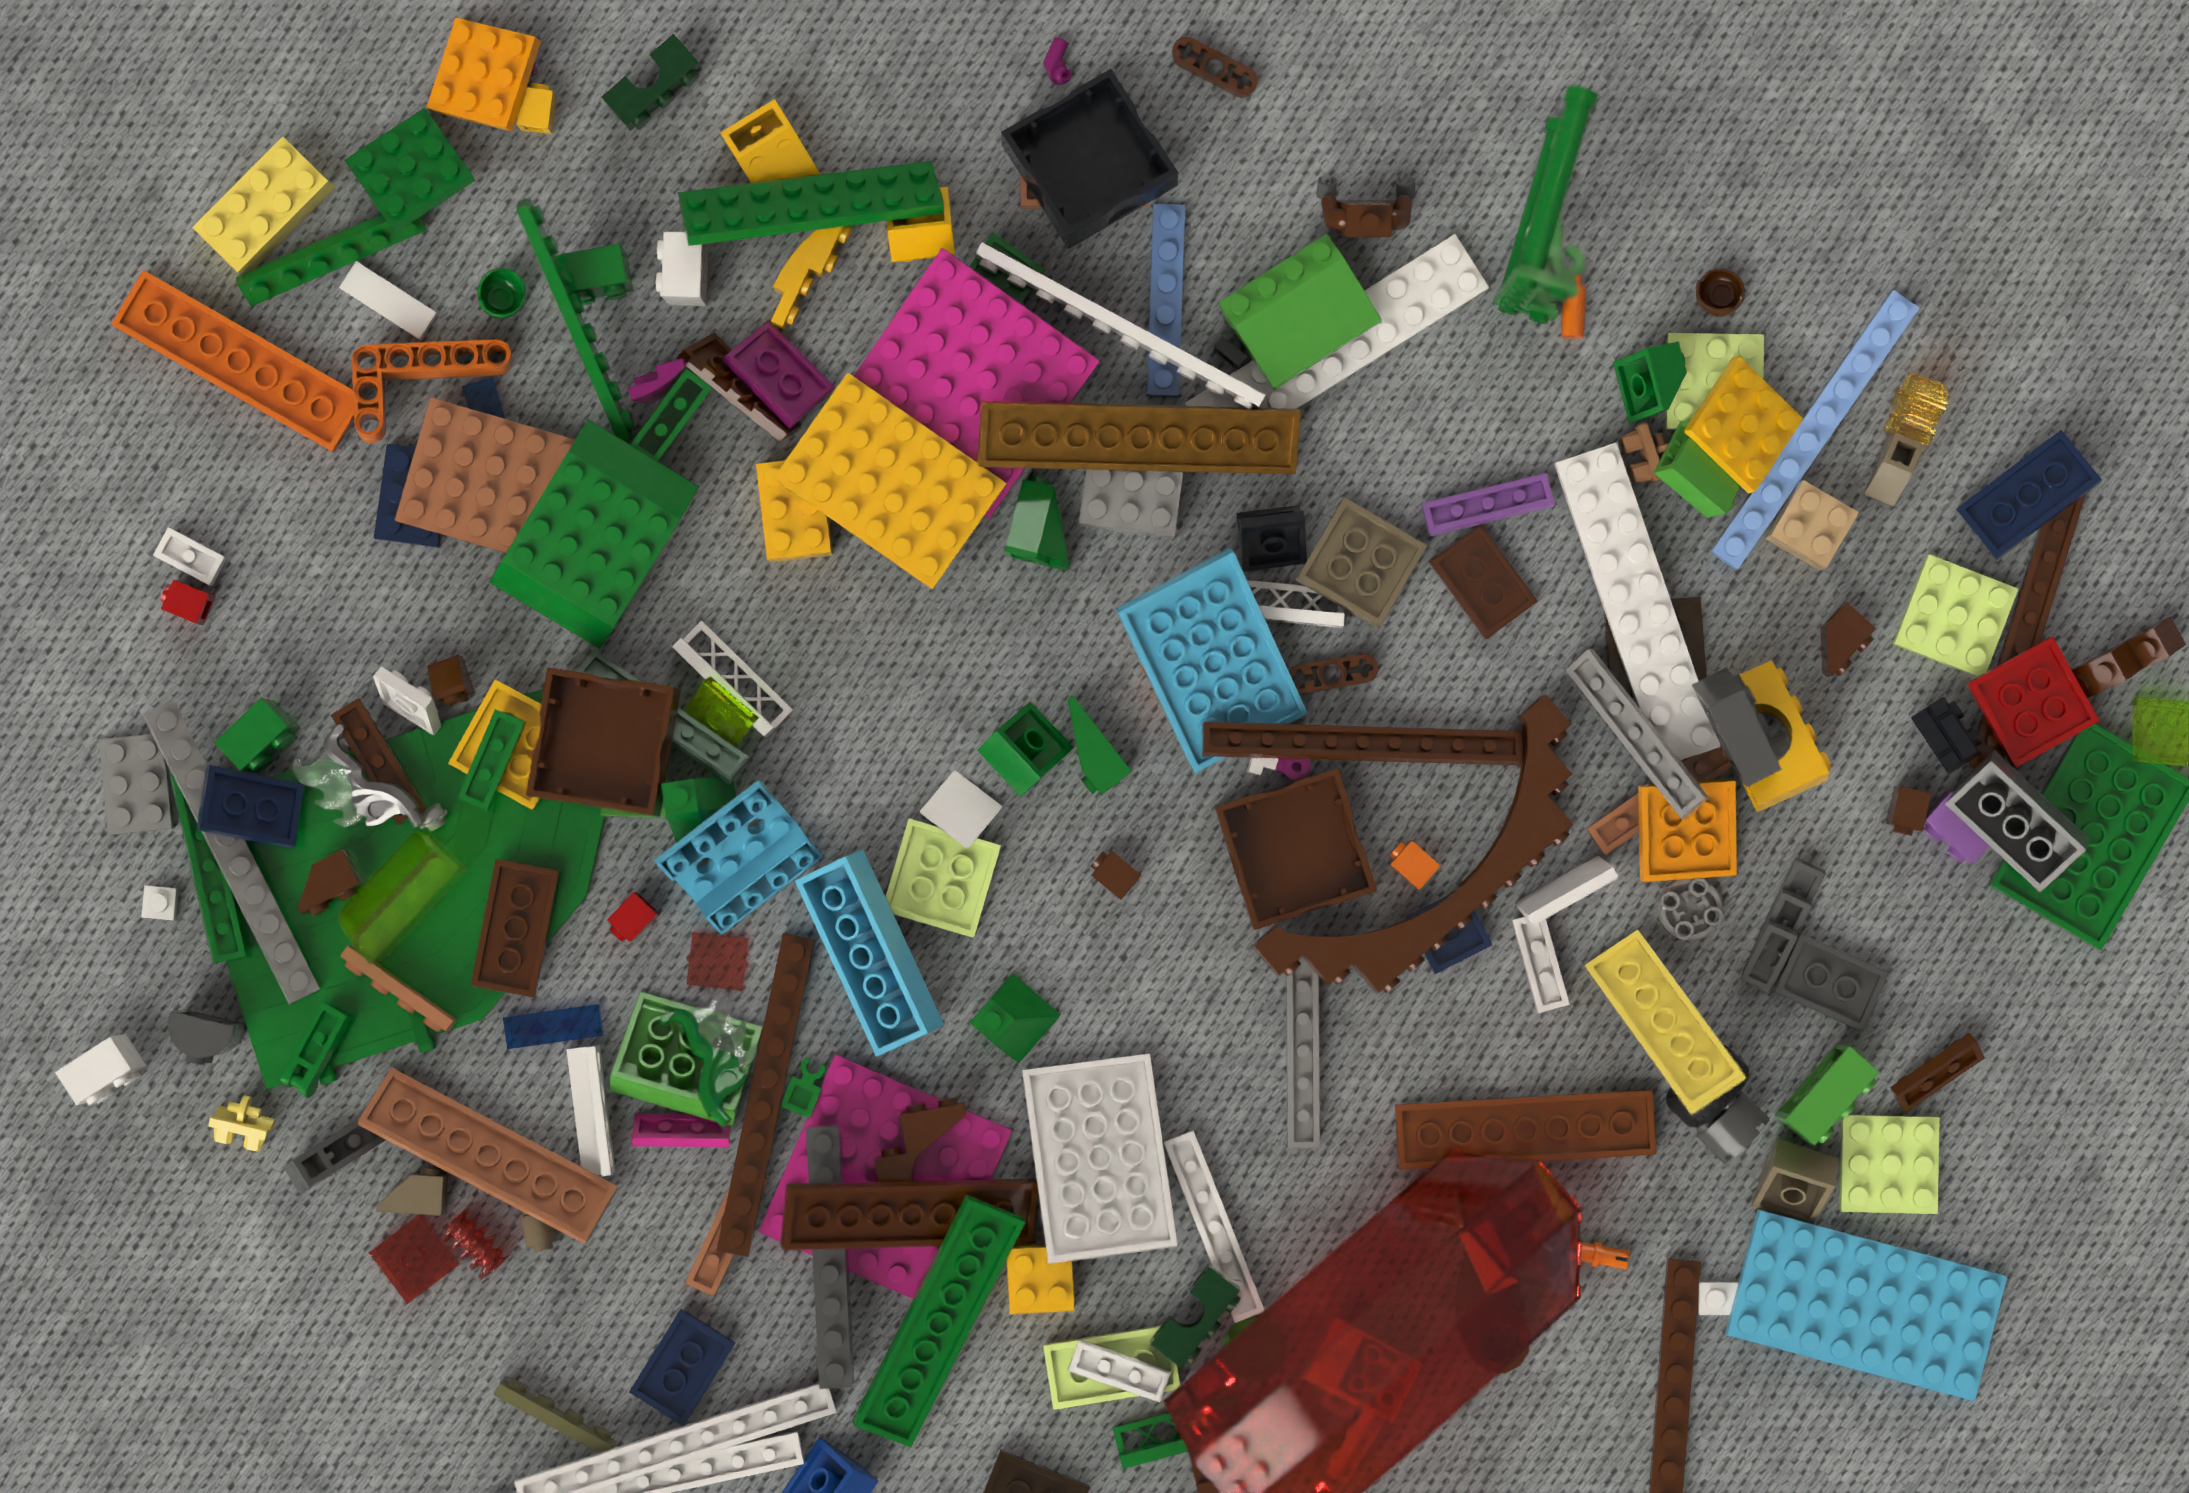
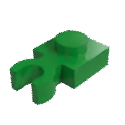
(802, 1093)

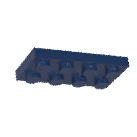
(2029, 495)

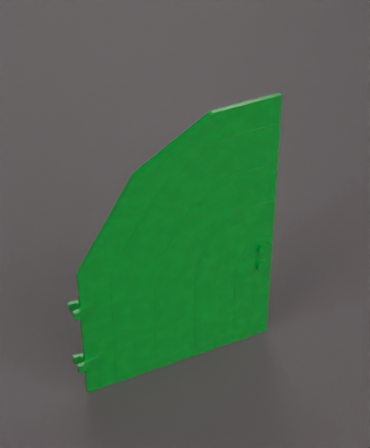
(443, 946)

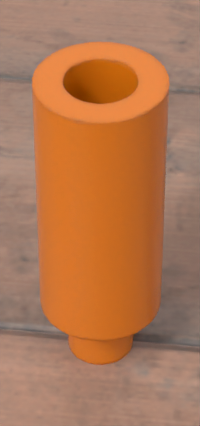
(1574, 313)

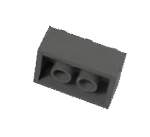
(1738, 726)

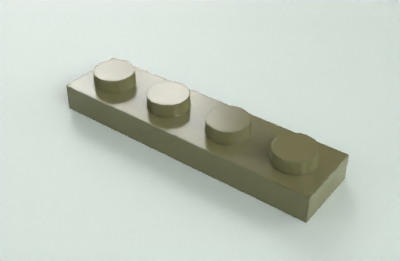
(543, 1409)

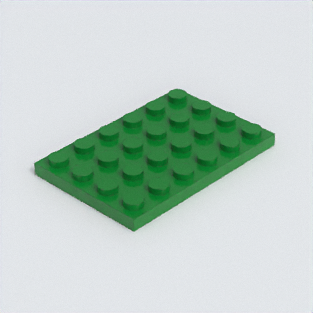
(2127, 816)

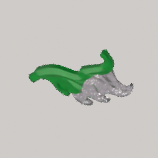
(721, 1049)

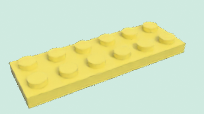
(1665, 1022)

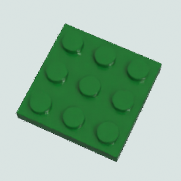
(409, 170)

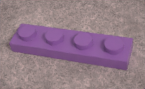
(1488, 504)

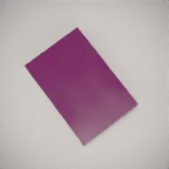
(778, 374)

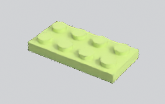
(1075, 1390)

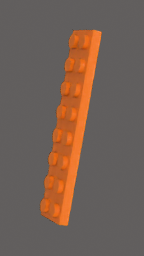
(237, 360)

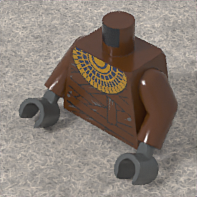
(1366, 217)

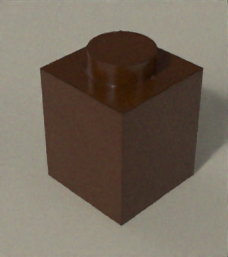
(1908, 810)
(1114, 873)

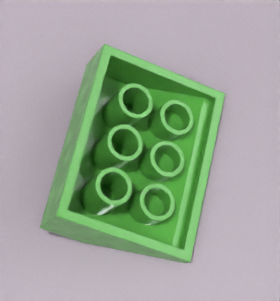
(1299, 312)
(660, 1065)

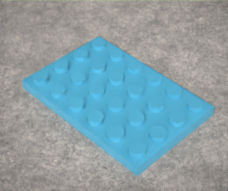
(1210, 653)

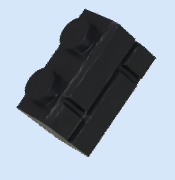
(1946, 734)

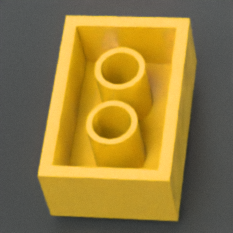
(789, 523)

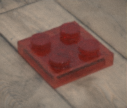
(414, 1258)

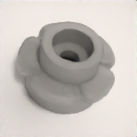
(433, 817)

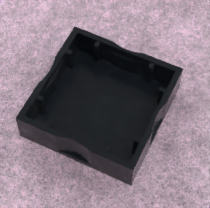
(1089, 159)

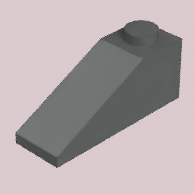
(331, 1156)

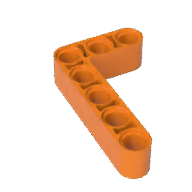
(416, 369)

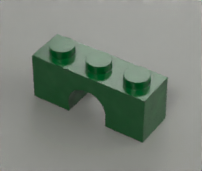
(636, 104)
(1181, 1341)

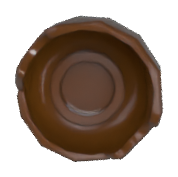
(1720, 292)

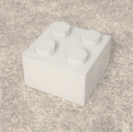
(683, 270)
(100, 1069)

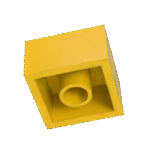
(1037, 1285)

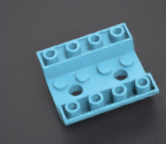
(744, 861)

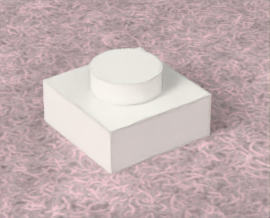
(160, 902)

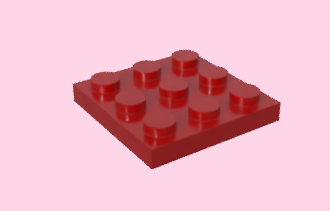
(2032, 702)

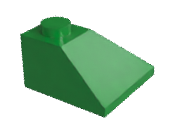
(1650, 380)
(1015, 1018)

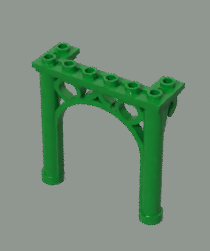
(1537, 249)

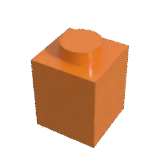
(1413, 864)

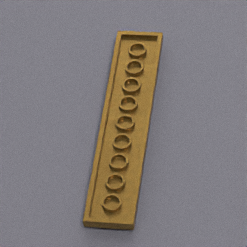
(1138, 437)

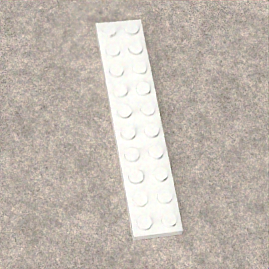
(1406, 304)
(1635, 598)

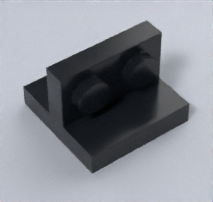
(1272, 537)

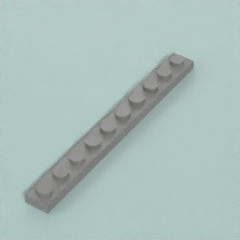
(233, 858)

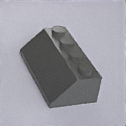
(2017, 821)

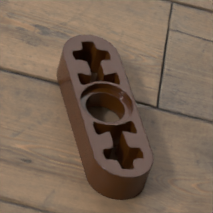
(1190, 62)
(1353, 662)

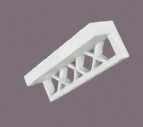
(1297, 616)
(705, 670)
(591, 1110)

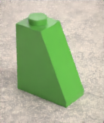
(1696, 475)

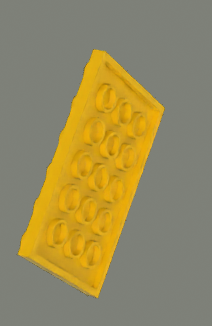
(890, 481)

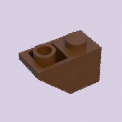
(1841, 637)
(450, 681)
(328, 880)

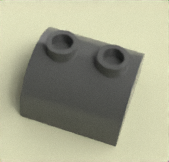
(203, 1035)

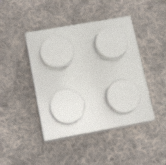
(410, 702)

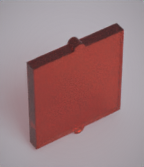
(717, 961)

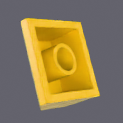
(922, 235)

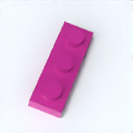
(678, 1131)

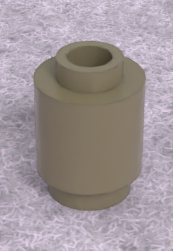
(537, 1233)

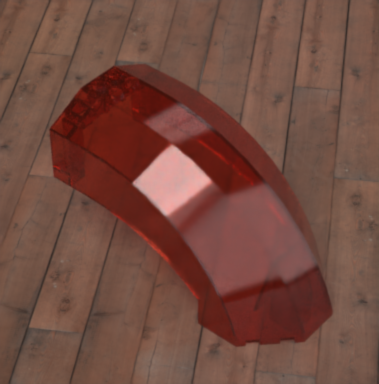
(1387, 1332)

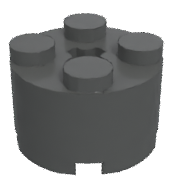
(1732, 1128)

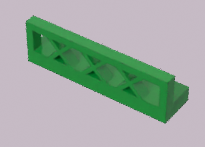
(1149, 1452)

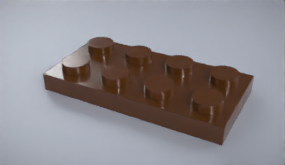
(515, 928)

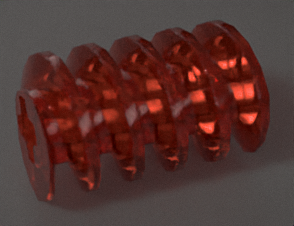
(475, 1244)

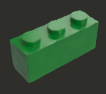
(671, 415)

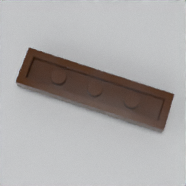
(374, 751)

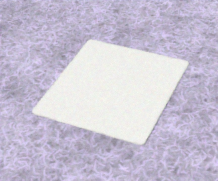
(961, 809)

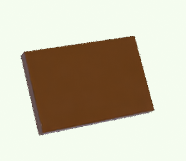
(1483, 581)

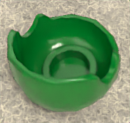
(501, 293)

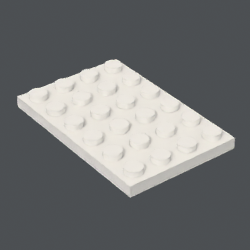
(1099, 1158)

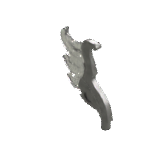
(348, 789)

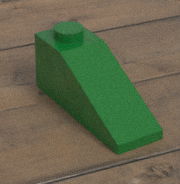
(1097, 757)

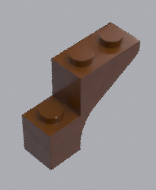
(2129, 657)
(920, 1129)

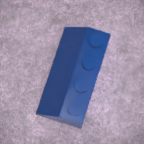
(830, 1471)

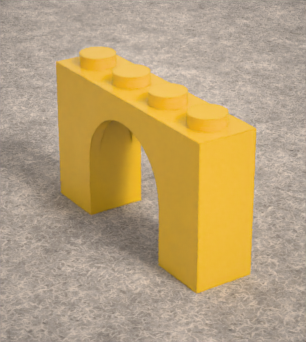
(1802, 764)

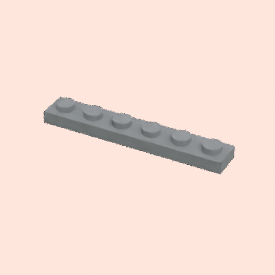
(1637, 733)
(1303, 1057)

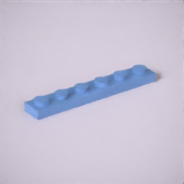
(1166, 293)

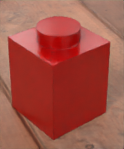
(187, 602)
(632, 918)

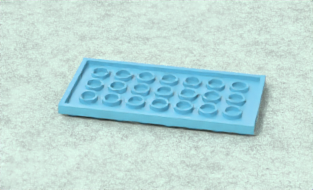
(1866, 1305)

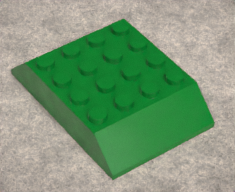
(594, 534)

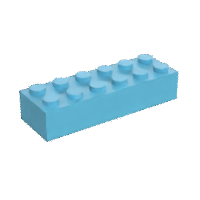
(869, 952)

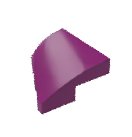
(655, 385)

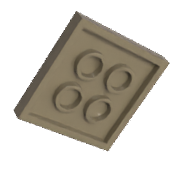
(1361, 562)

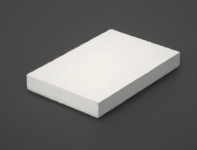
(1566, 890)

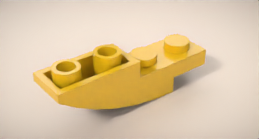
(813, 256)

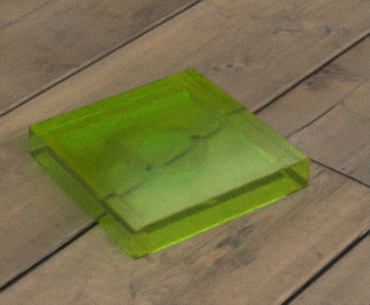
(721, 712)
(2161, 731)

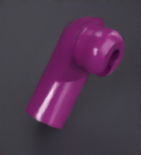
(1054, 64)

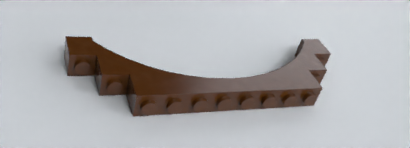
(1528, 829)

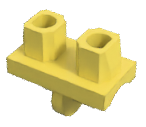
(242, 1120)

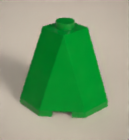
(1037, 527)
(694, 801)

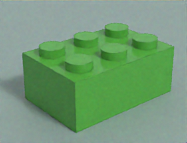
(1827, 1094)

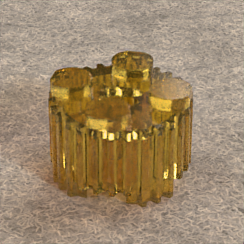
(1917, 408)

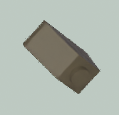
(418, 1194)

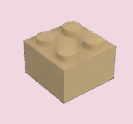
(1811, 525)

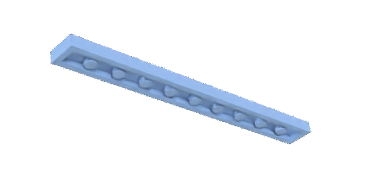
(1815, 429)

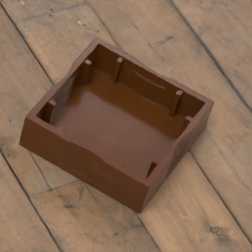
(603, 742)
(1295, 849)

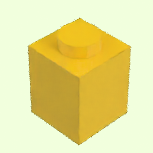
(537, 109)

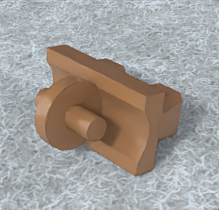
(1641, 440)

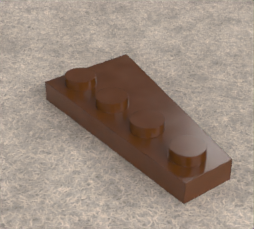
(706, 361)

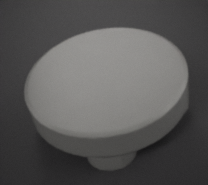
(1690, 908)

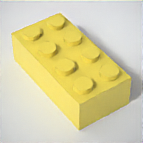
(263, 207)

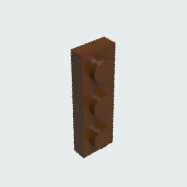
(1937, 1072)

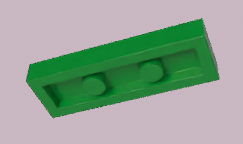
(491, 760)

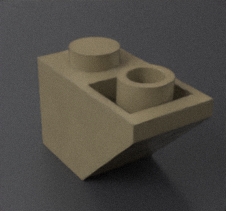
(1893, 468)

